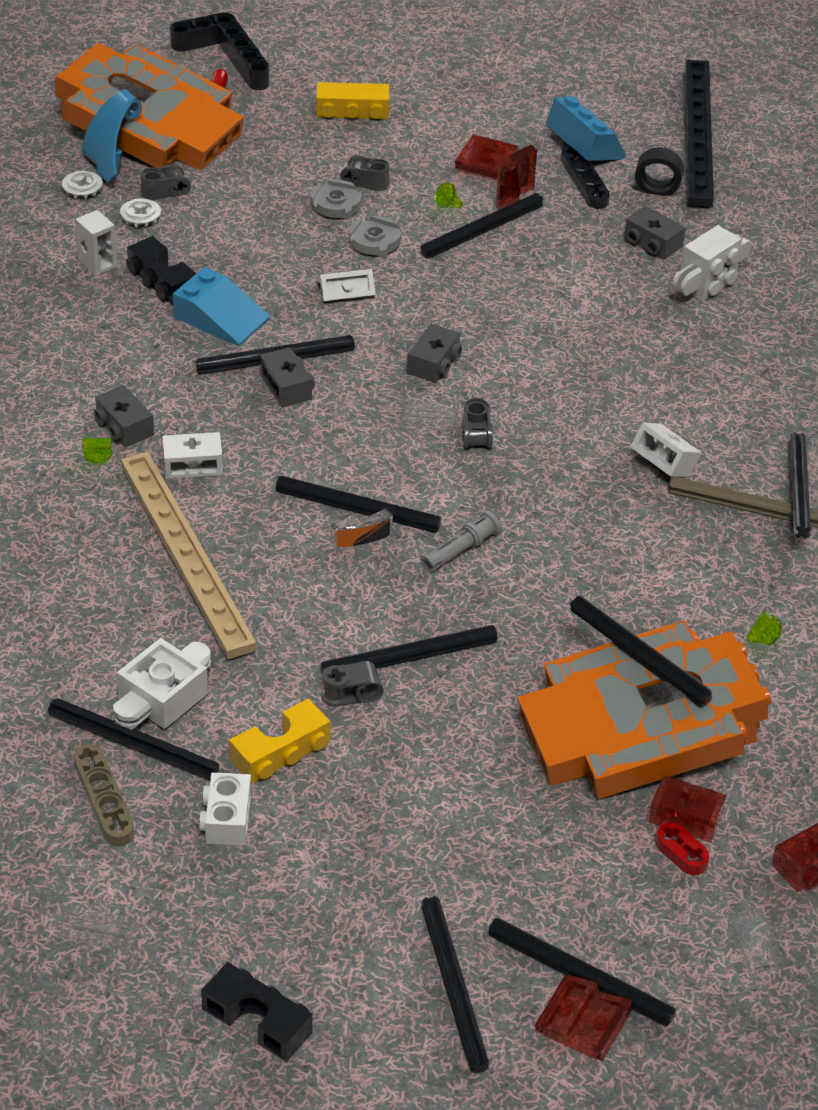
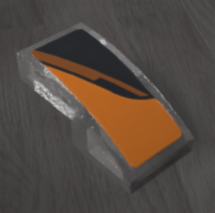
(357, 531)

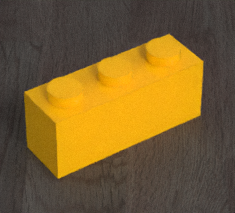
(352, 100)

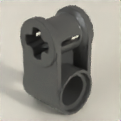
(369, 173)
(161, 182)
(477, 424)
(353, 682)

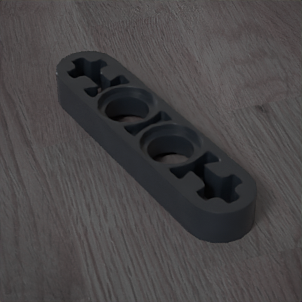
(590, 175)

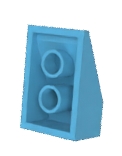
(218, 307)

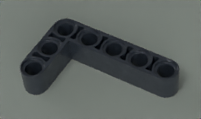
(228, 33)

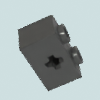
(654, 232)
(434, 353)
(286, 377)
(124, 416)

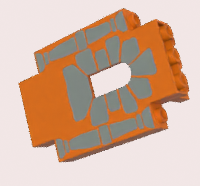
(180, 121)
(600, 728)

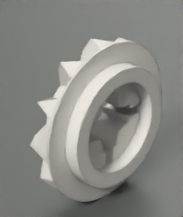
(74, 182)
(133, 211)

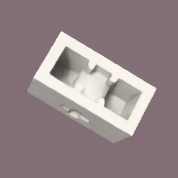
(96, 242)
(666, 450)
(192, 455)

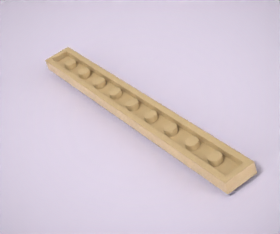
(188, 556)

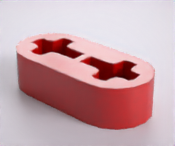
(683, 847)

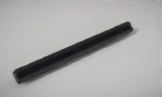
(481, 225)
(252, 357)
(800, 486)
(357, 503)
(420, 649)
(641, 651)
(133, 738)
(573, 966)
(455, 985)

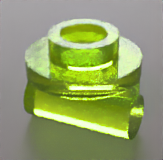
(447, 196)
(97, 449)
(765, 629)

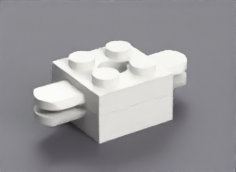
(710, 263)
(161, 684)

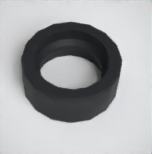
(661, 156)

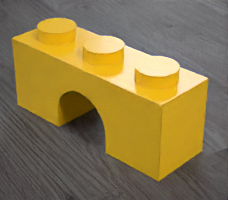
(261, 755)

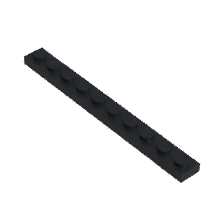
(699, 134)

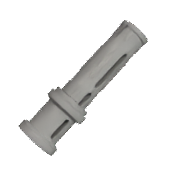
(470, 536)

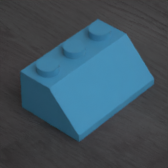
(583, 130)

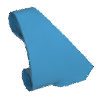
(102, 133)

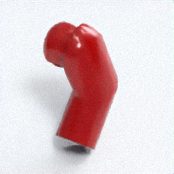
(220, 77)

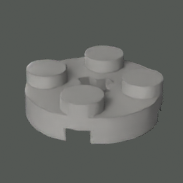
(325, 202)
(363, 236)

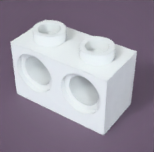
(227, 809)

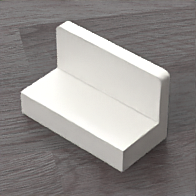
(346, 285)

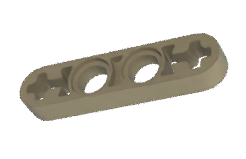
(104, 794)

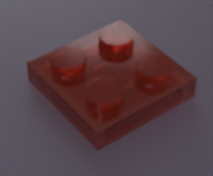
(484, 155)

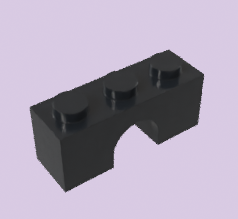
(151, 264)
(237, 993)

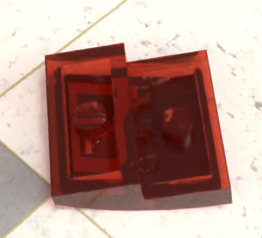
(516, 176)
(584, 1017)

